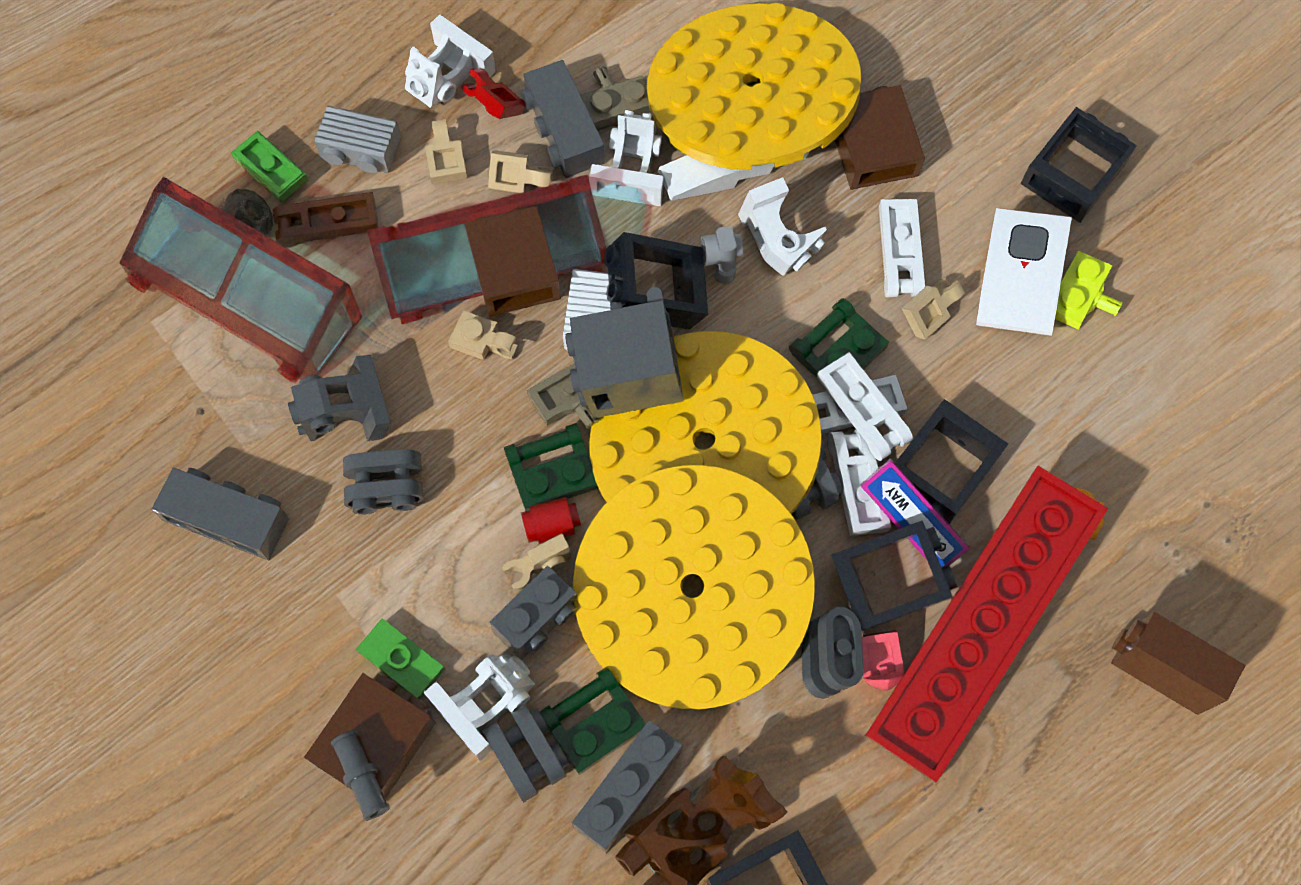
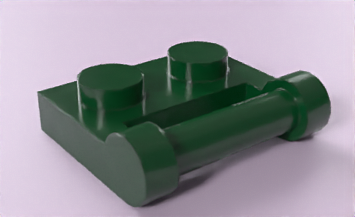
(860, 340)
(557, 478)
(600, 732)

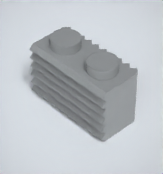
(357, 139)

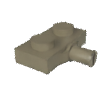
(615, 98)
(557, 398)

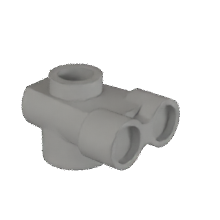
(722, 250)

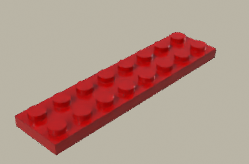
(986, 623)

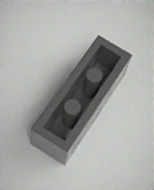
(562, 119)
(221, 512)
(627, 786)

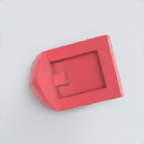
(882, 660)

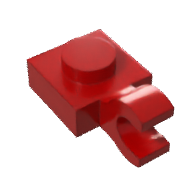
(496, 97)

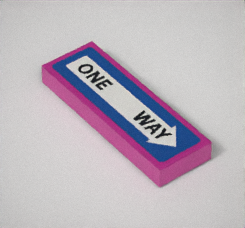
(907, 505)

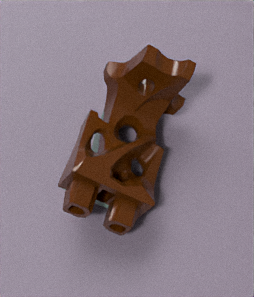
(666, 842)

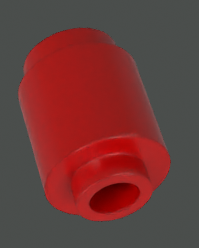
(550, 520)

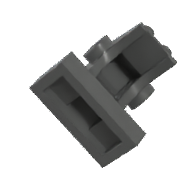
(367, 405)

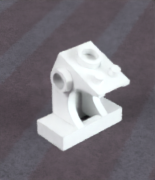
(455, 52)
(637, 139)
(762, 216)
(509, 679)

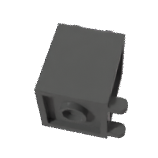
(625, 358)

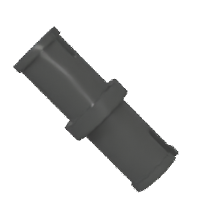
(360, 775)

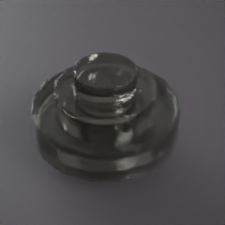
(249, 209)

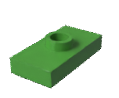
(269, 166)
(400, 659)

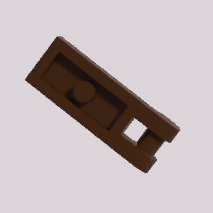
(325, 218)

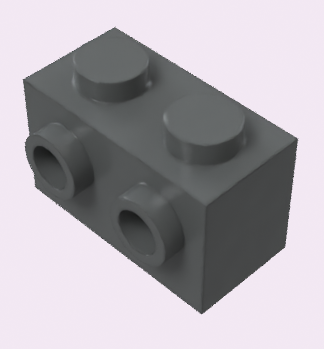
(535, 613)

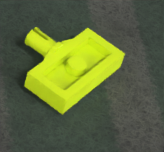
(1083, 289)

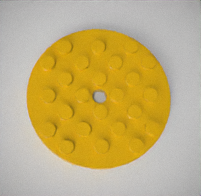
(803, 93)
(738, 393)
(752, 599)

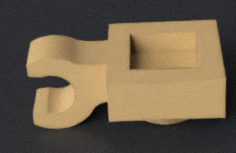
(445, 157)
(512, 173)
(929, 307)
(478, 335)
(550, 553)

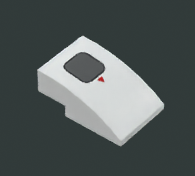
(1023, 271)

